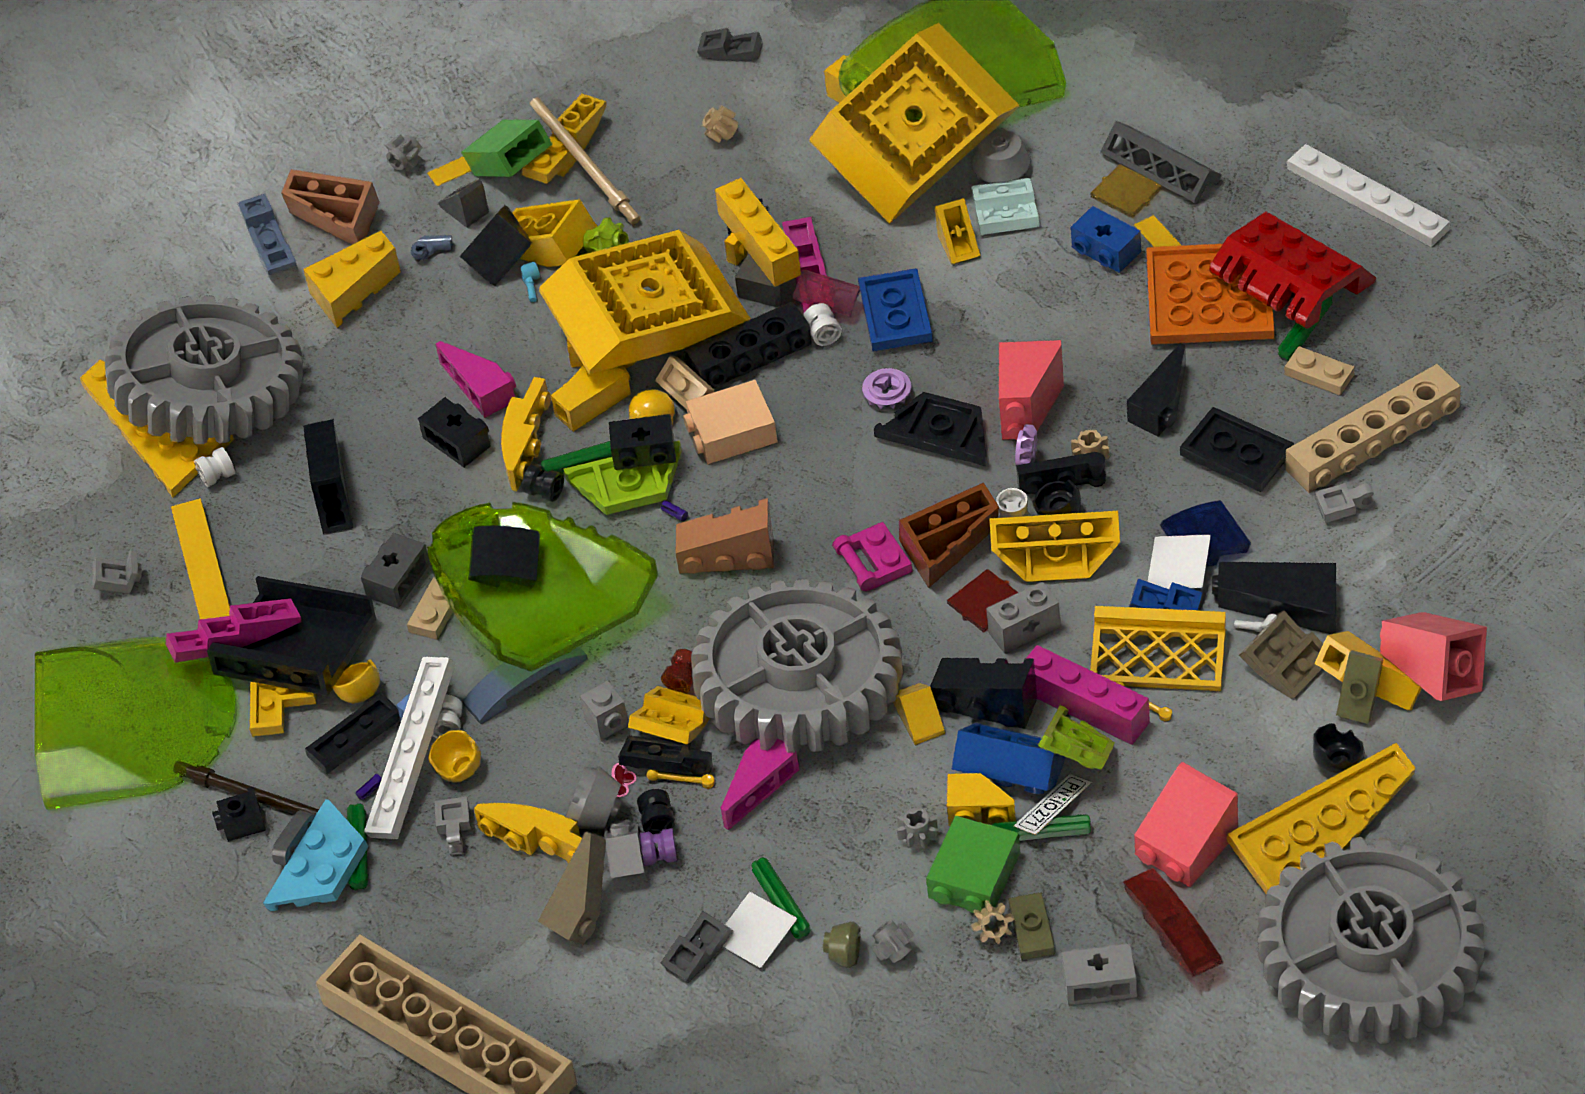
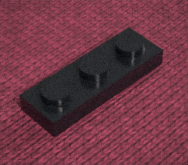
(353, 733)

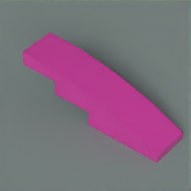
(803, 237)
(241, 628)

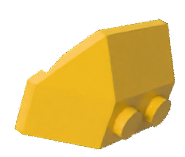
(1055, 544)

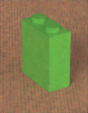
(506, 148)
(972, 864)

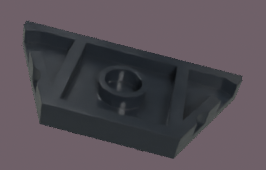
(938, 427)

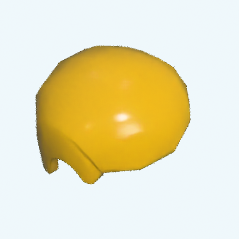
(651, 403)
(358, 682)
(455, 756)

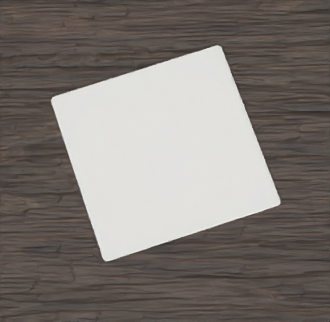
(1179, 560)
(757, 929)

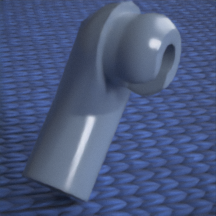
(429, 244)

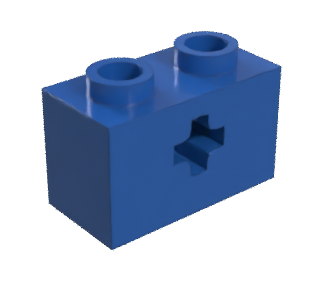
(1106, 239)

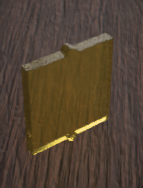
(1125, 191)

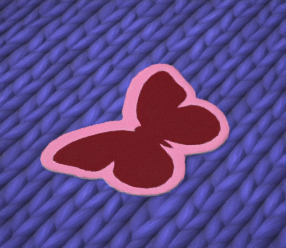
(624, 777)

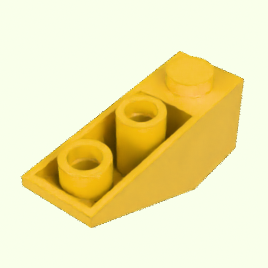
(1393, 683)

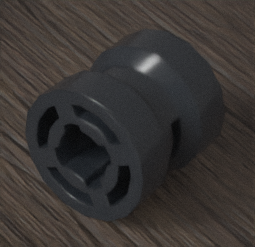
(542, 482)
(655, 815)

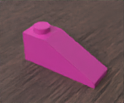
(478, 378)
(756, 779)

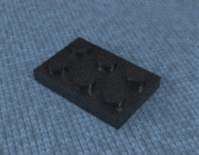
(1236, 449)

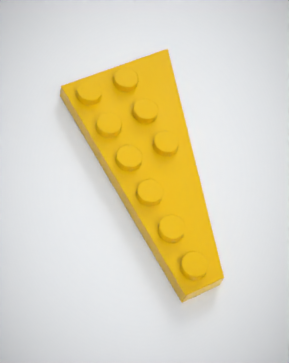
(169, 460)
(1321, 815)

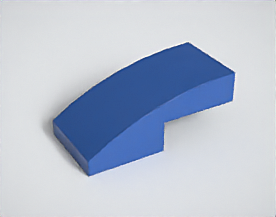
(1154, 596)

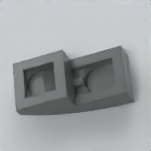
(723, 46)
(698, 947)

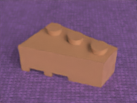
(332, 203)
(726, 542)

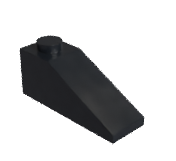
(1157, 399)

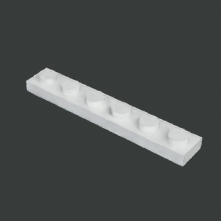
(1368, 195)
(410, 748)

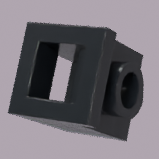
(239, 815)

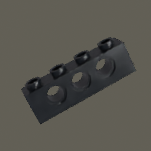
(749, 345)

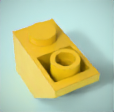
(978, 799)

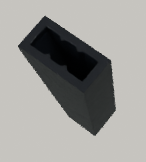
(327, 476)
(1268, 588)

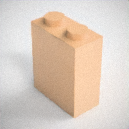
(730, 422)

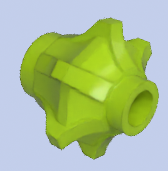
(605, 236)

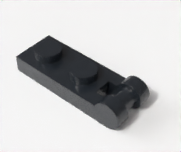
(1079, 469)

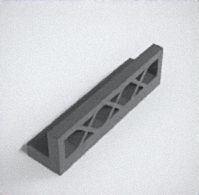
(1167, 154)

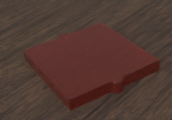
(978, 595)

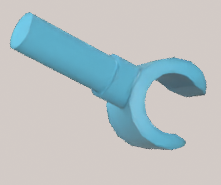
(529, 273)

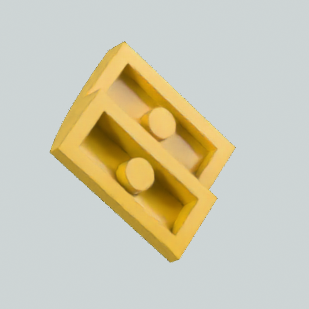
(669, 715)

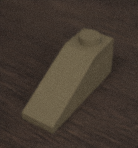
(577, 897)

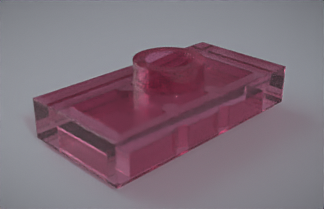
(817, 288)

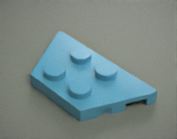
(320, 862)

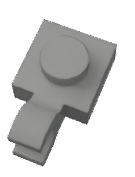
(1340, 502)
(452, 818)

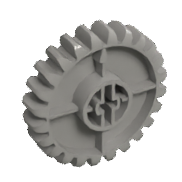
(203, 369)
(797, 665)
(1370, 940)

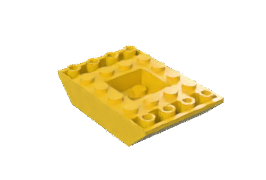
(900, 159)
(617, 322)

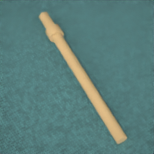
(617, 198)

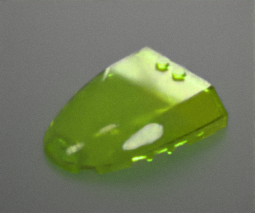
(989, 30)
(579, 592)

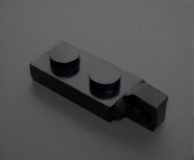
(664, 756)

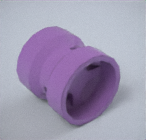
(666, 847)

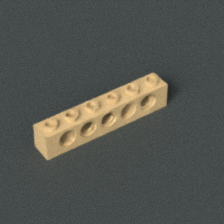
(1373, 428)

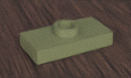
(1359, 687)
(1031, 926)

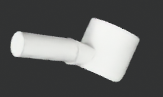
(1257, 626)

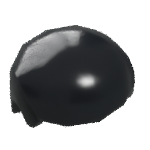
(1057, 498)
(1335, 749)

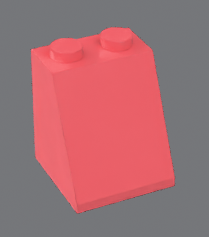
(1028, 383)
(1436, 653)
(1187, 825)

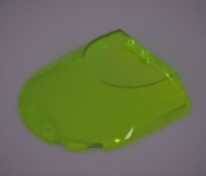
(124, 719)

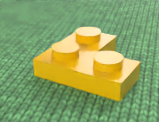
(268, 706)

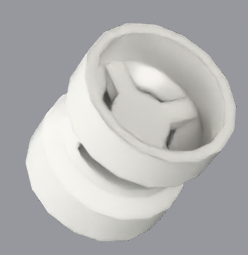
(822, 324)
(213, 467)
(1012, 503)
(448, 716)

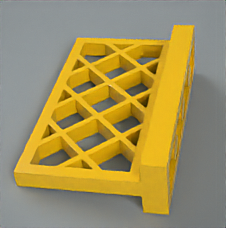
(1166, 624)

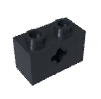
(454, 431)
(642, 442)

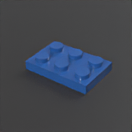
(895, 309)

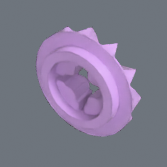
(880, 380)
(1026, 445)

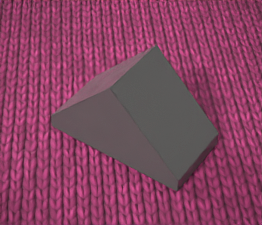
(466, 203)
(755, 286)

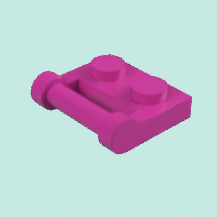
(880, 550)

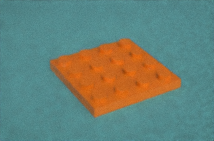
(1196, 305)

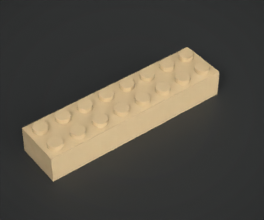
(439, 1026)

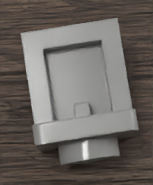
(116, 574)

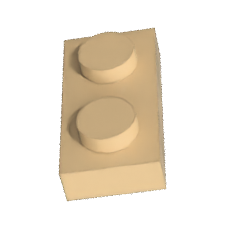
(1319, 370)
(682, 381)
(431, 613)

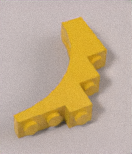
(590, 395)

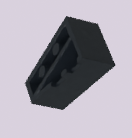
(986, 691)

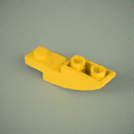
(581, 122)
(519, 430)
(529, 828)

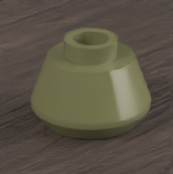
(843, 944)

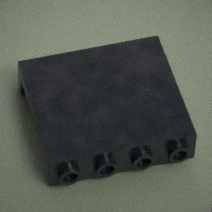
(306, 654)

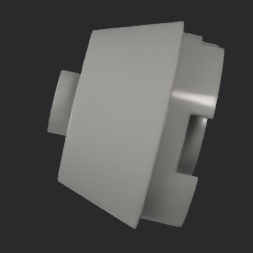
(1000, 158)
(594, 799)

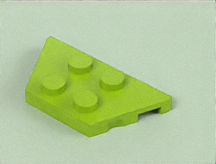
(623, 488)
(1076, 741)

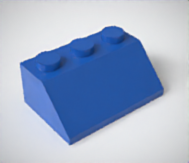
(1006, 758)

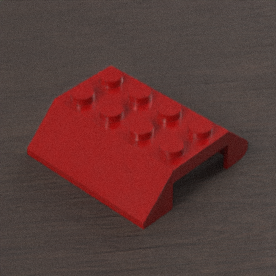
(1287, 262)

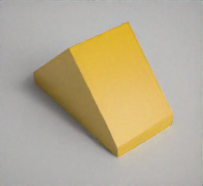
(956, 231)
(919, 713)

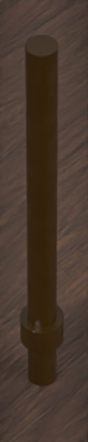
(206, 777)

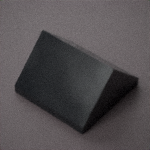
(497, 246)

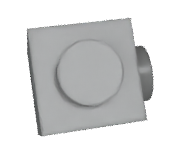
(604, 710)

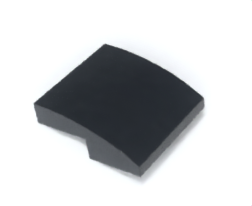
(504, 555)

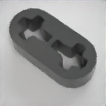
(291, 836)

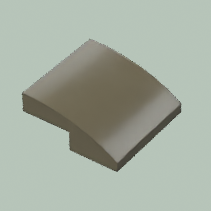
(1284, 655)

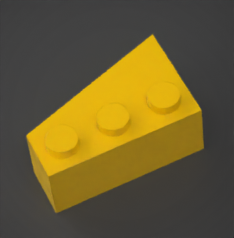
(351, 275)

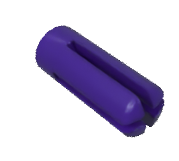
(674, 510)
(368, 787)

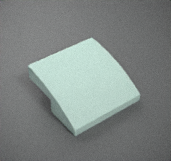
(1005, 206)

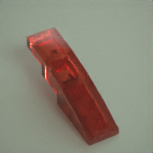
(1173, 922)

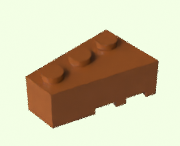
(947, 531)

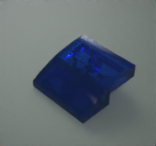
(1211, 520)

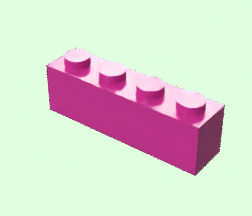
(1090, 696)

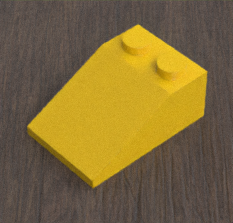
(554, 231)

